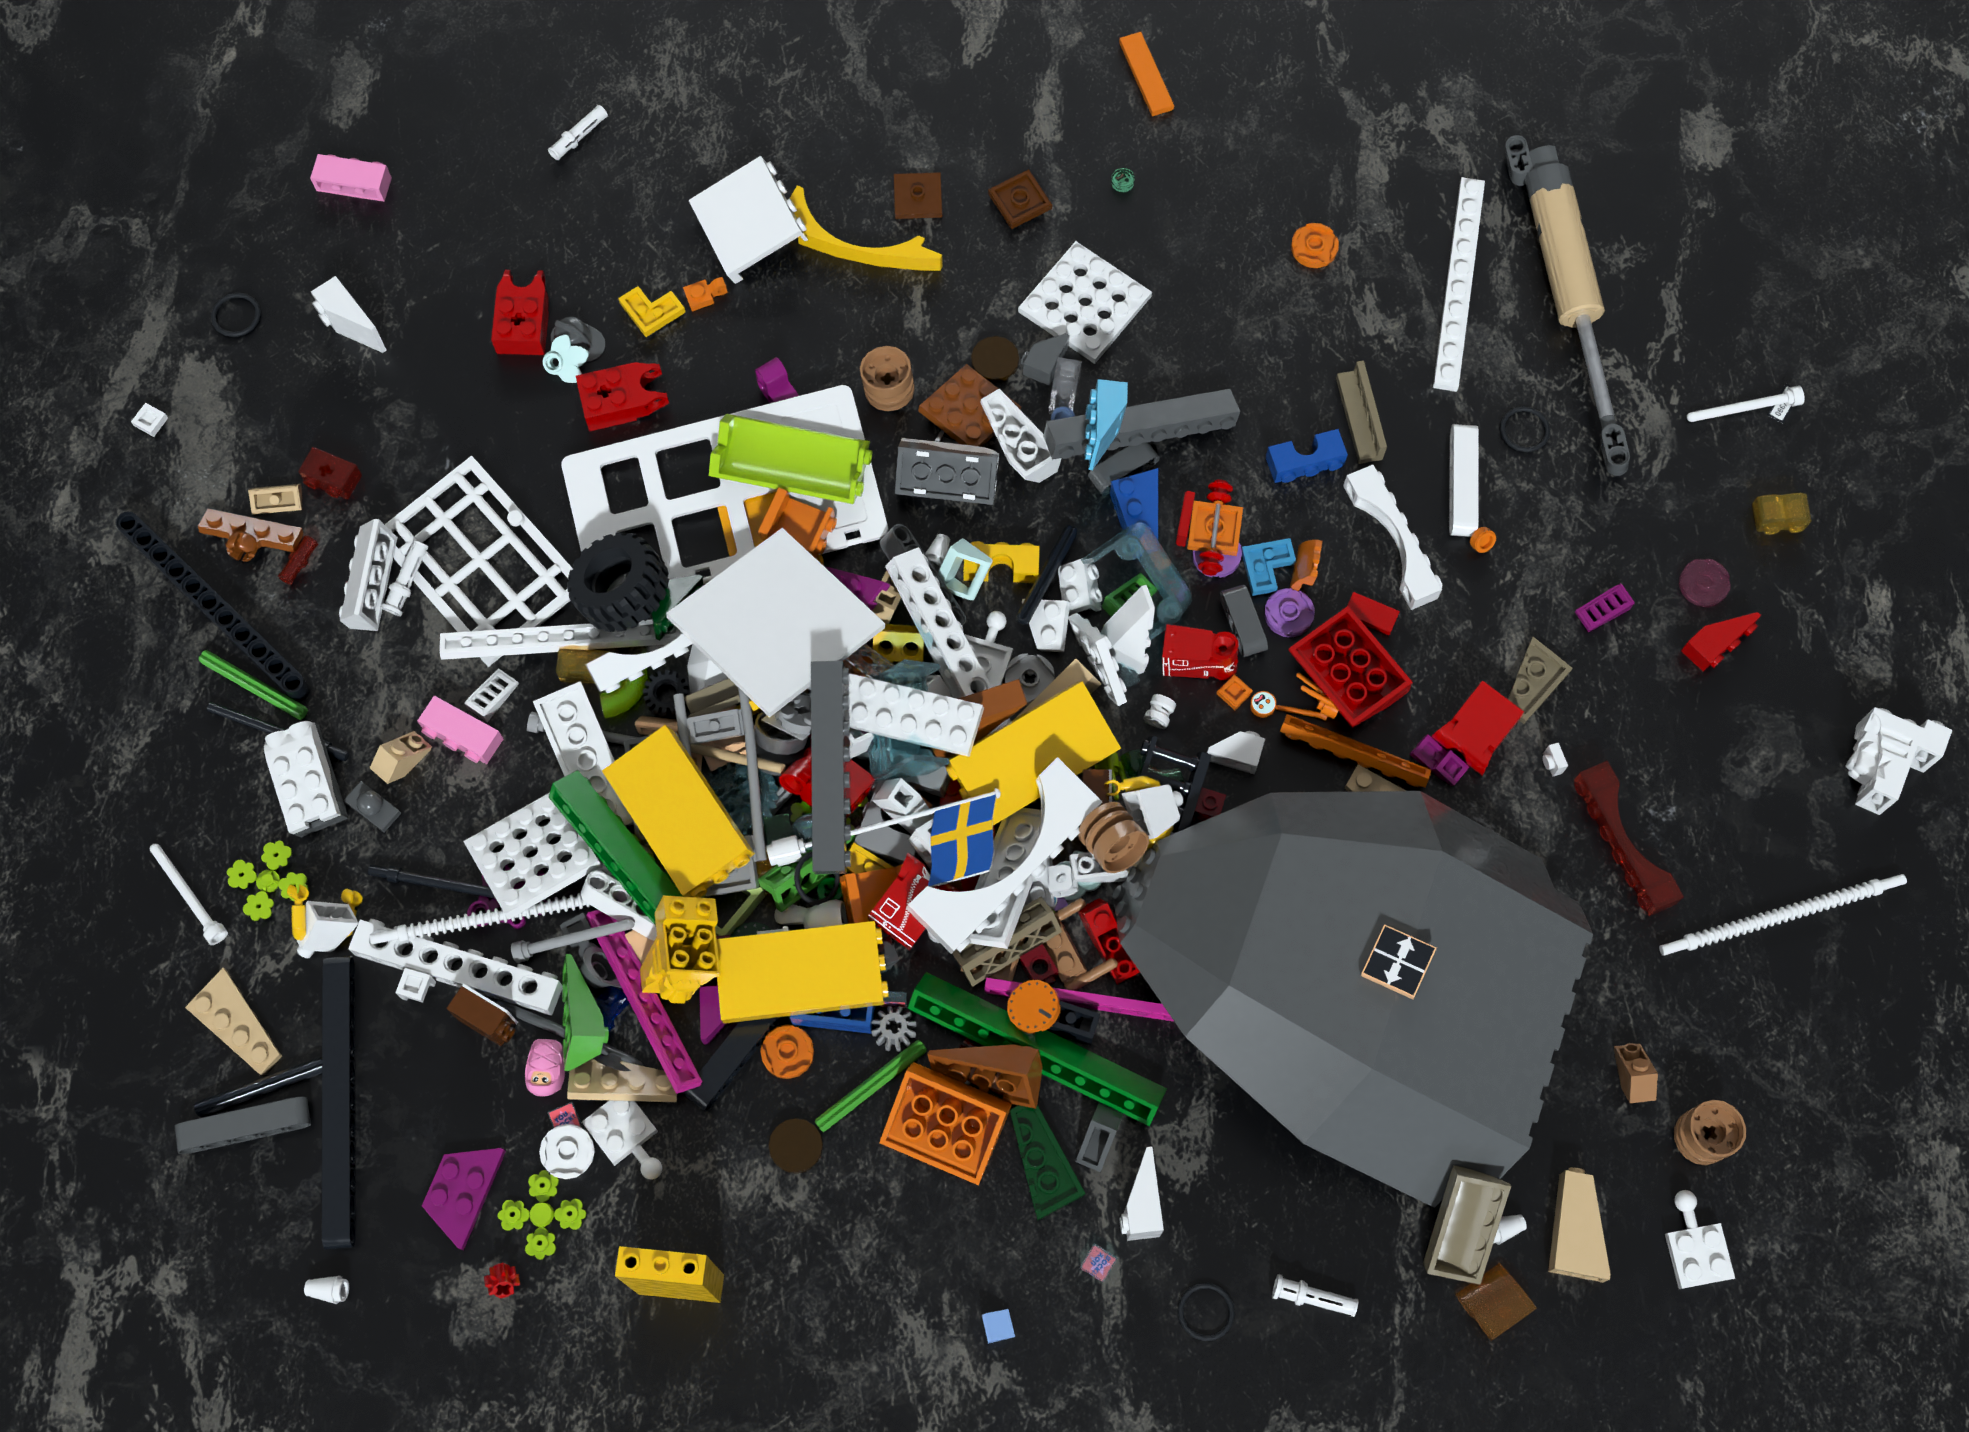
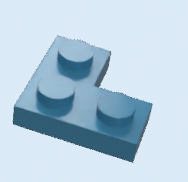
(1261, 560)

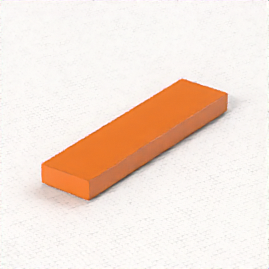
(1146, 74)

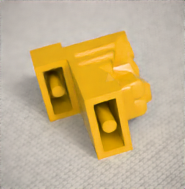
(683, 950)

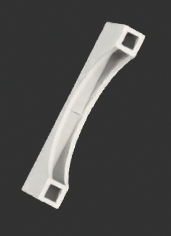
(956, 915)

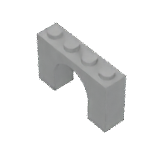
(888, 842)

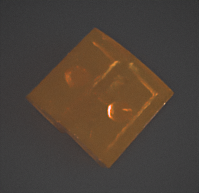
(1496, 1301)

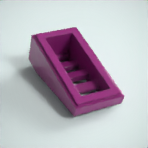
(1617, 597)

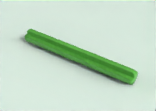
(253, 684)
(870, 1085)

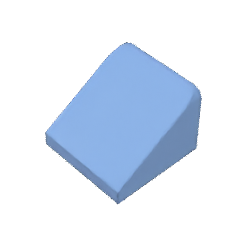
(998, 1326)

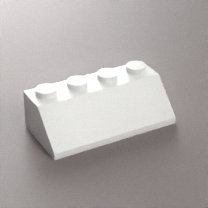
(368, 576)

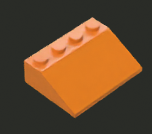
(945, 1123)

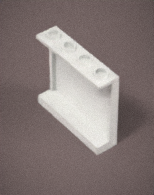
(747, 216)

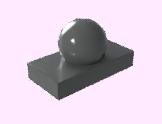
(372, 806)

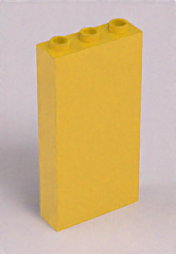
(1021, 750)
(678, 813)
(800, 972)
(669, 1274)

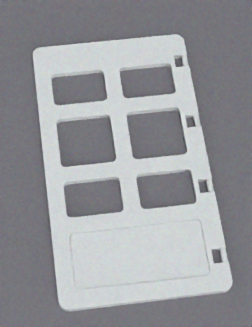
(822, 411)

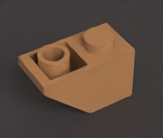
(1636, 1073)

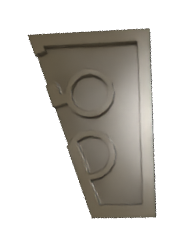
(1537, 678)

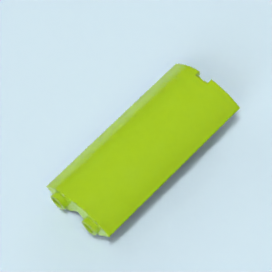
(790, 458)

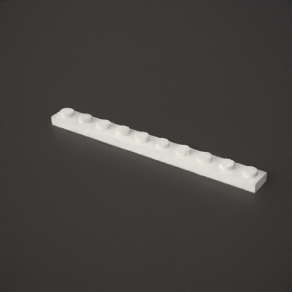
(1458, 285)
(546, 640)

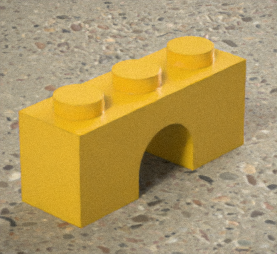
(1021, 558)

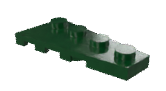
(1045, 1165)

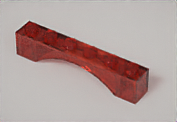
(1653, 886)

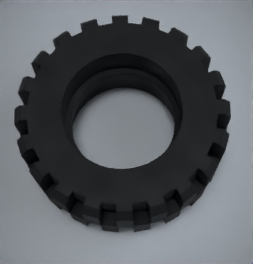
(602, 566)

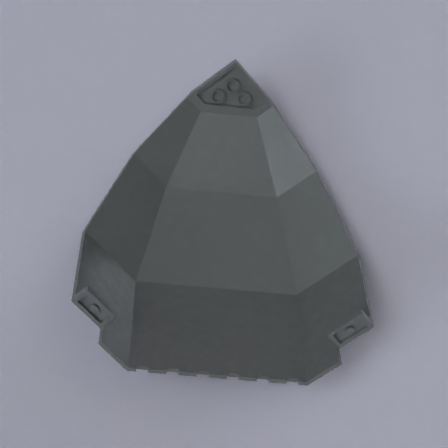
(1259, 957)

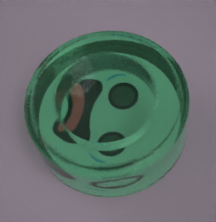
(1122, 180)

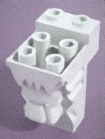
(1886, 752)

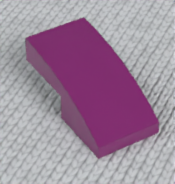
(1442, 763)

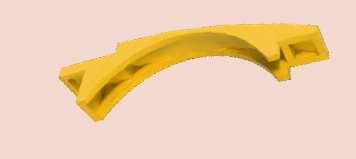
(903, 256)

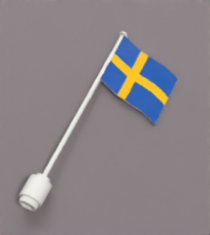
(959, 839)

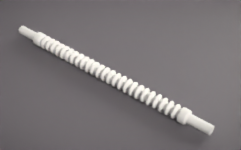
(1873, 887)
(404, 932)

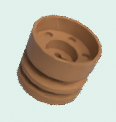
(887, 378)
(1113, 837)
(1723, 1130)

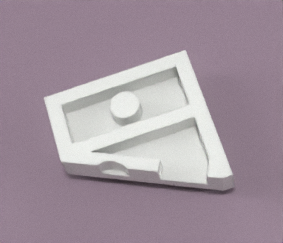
(1050, 625)

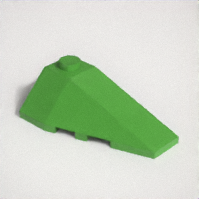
(582, 1018)

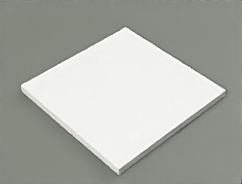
(774, 618)

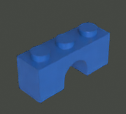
(1288, 464)

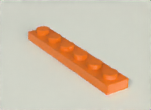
(1348, 748)

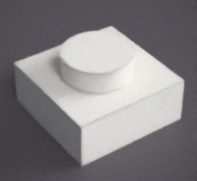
(149, 419)
(1554, 759)

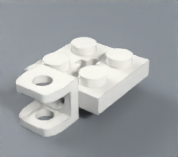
(1052, 882)

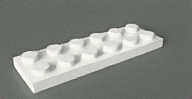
(912, 715)
(579, 741)
(1011, 848)

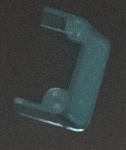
(1141, 543)
(895, 757)

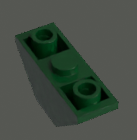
(677, 591)

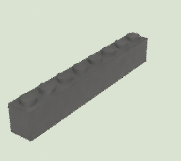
(1149, 423)
(829, 767)

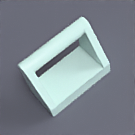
(952, 562)

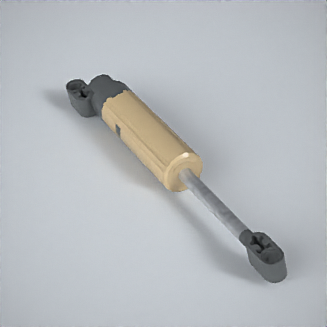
(1568, 270)

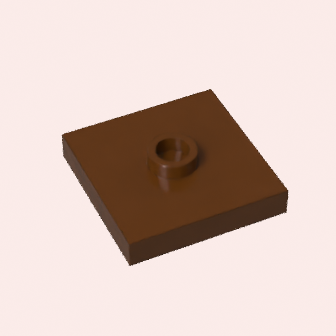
(917, 195)
(1020, 199)

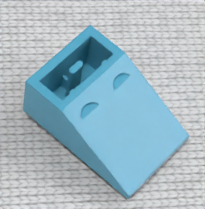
(1105, 417)

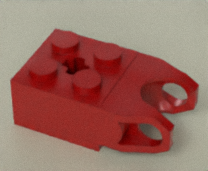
(520, 316)
(619, 395)

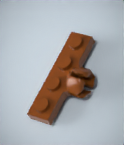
(249, 533)

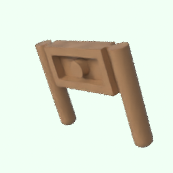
(1066, 957)

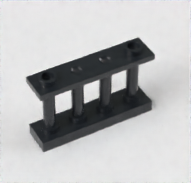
(1189, 789)

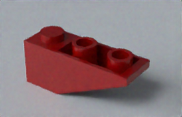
(1713, 640)
(1104, 934)

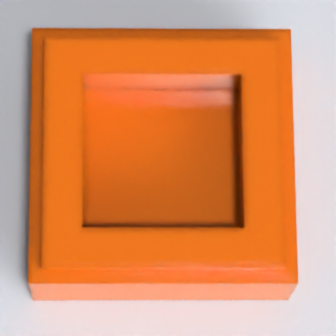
(1234, 692)

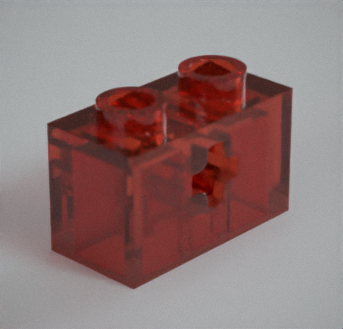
(329, 473)

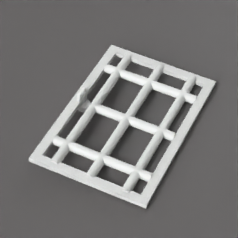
(449, 584)

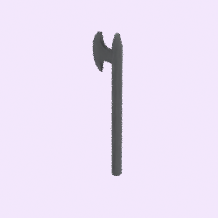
(612, 1055)

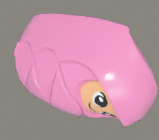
(545, 1067)

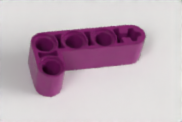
(774, 382)

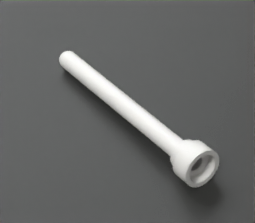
(1793, 396)
(213, 931)

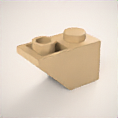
(399, 756)

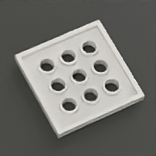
(1087, 316)
(526, 869)

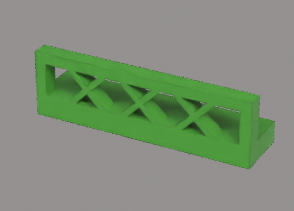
(782, 878)

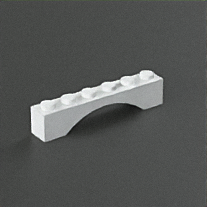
(1369, 494)
(613, 667)

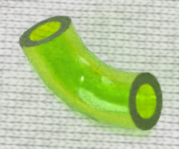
(623, 697)

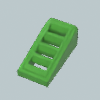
(1113, 601)

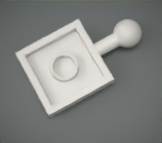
(990, 655)
(621, 1130)
(1699, 1252)

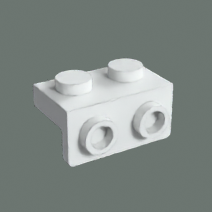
(1080, 586)

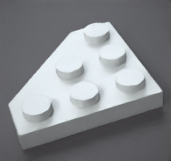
(1100, 659)

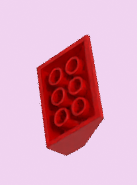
(1351, 667)

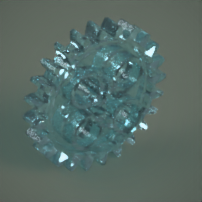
(733, 792)

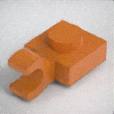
(701, 295)

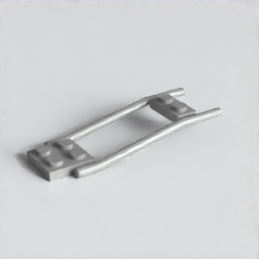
(724, 726)

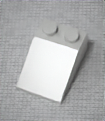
(345, 316)
(1143, 1211)

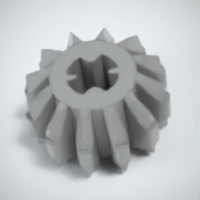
(900, 1021)

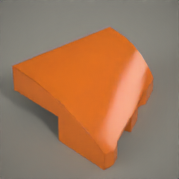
(1306, 564)

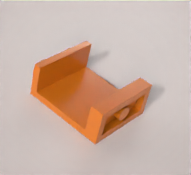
(803, 522)
(864, 891)

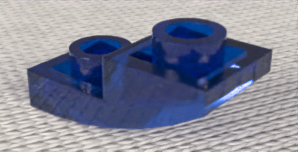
(611, 1004)

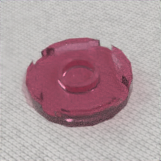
(1704, 582)

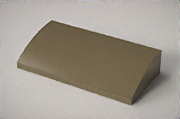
(1466, 1225)

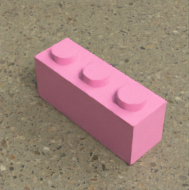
(351, 177)
(459, 730)

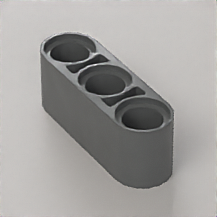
(1125, 463)
(1243, 620)

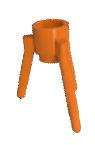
(1325, 706)

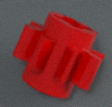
(501, 1280)

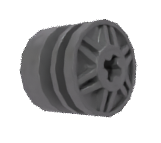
(776, 744)

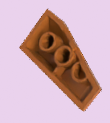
(999, 705)
(1004, 1069)

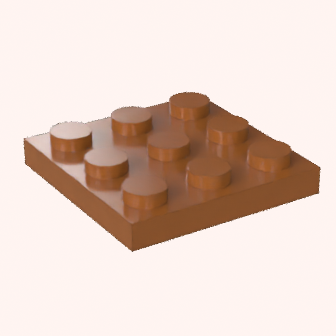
(958, 407)

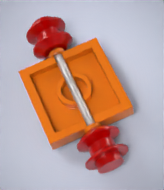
(1215, 527)

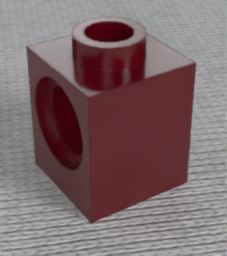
(1208, 805)
(1039, 956)

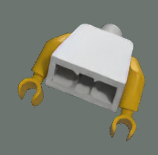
(1150, 805)
(322, 924)

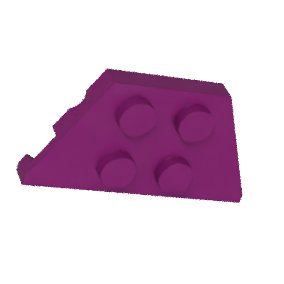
(862, 587)
(461, 1190)

